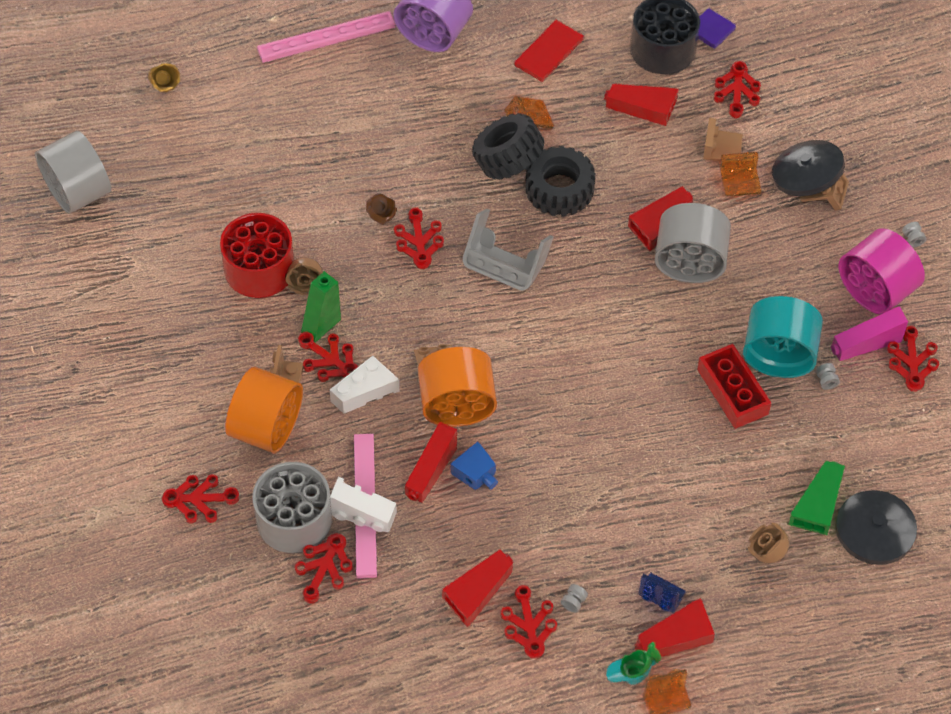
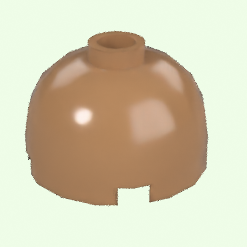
(302, 273)
(769, 543)

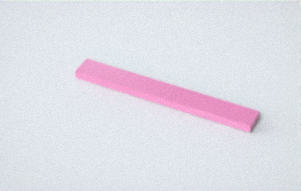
(326, 36)
(365, 478)

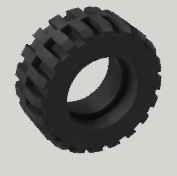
(508, 146)
(560, 199)

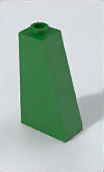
(322, 306)
(818, 502)

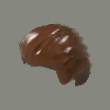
(381, 208)

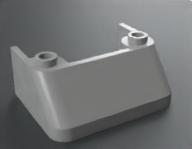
(499, 264)

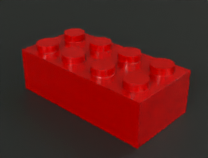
(734, 386)

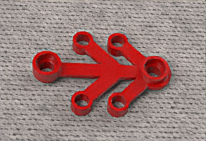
(739, 71)
(419, 239)
(330, 359)
(912, 360)
(197, 498)
(324, 563)
(529, 625)

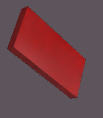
(549, 50)

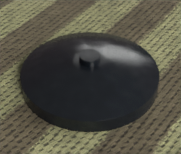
(808, 168)
(876, 527)

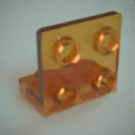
(532, 107)
(740, 174)
(667, 693)

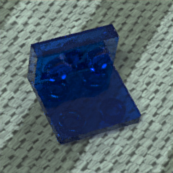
(661, 592)

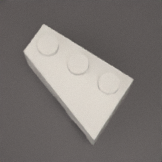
(363, 385)
(361, 508)

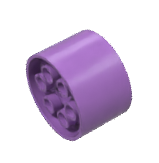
(432, 23)

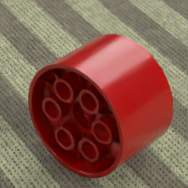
(235, 245)

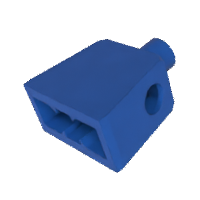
(475, 468)

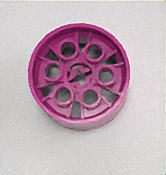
(881, 271)

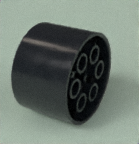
(656, 44)

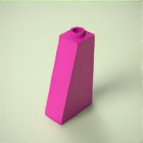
(870, 335)

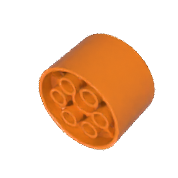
(457, 386)
(264, 409)

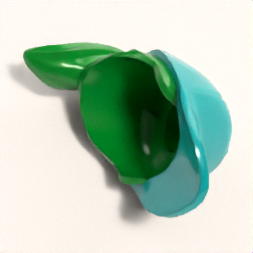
(634, 667)

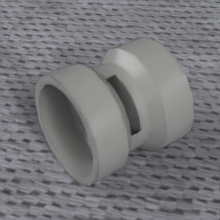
(914, 234)
(827, 374)
(573, 599)

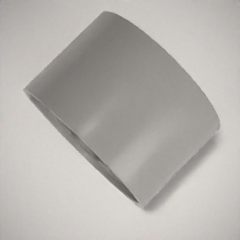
(73, 171)
(693, 243)
(284, 482)

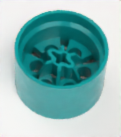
(783, 337)

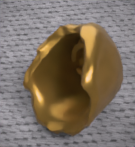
(164, 77)

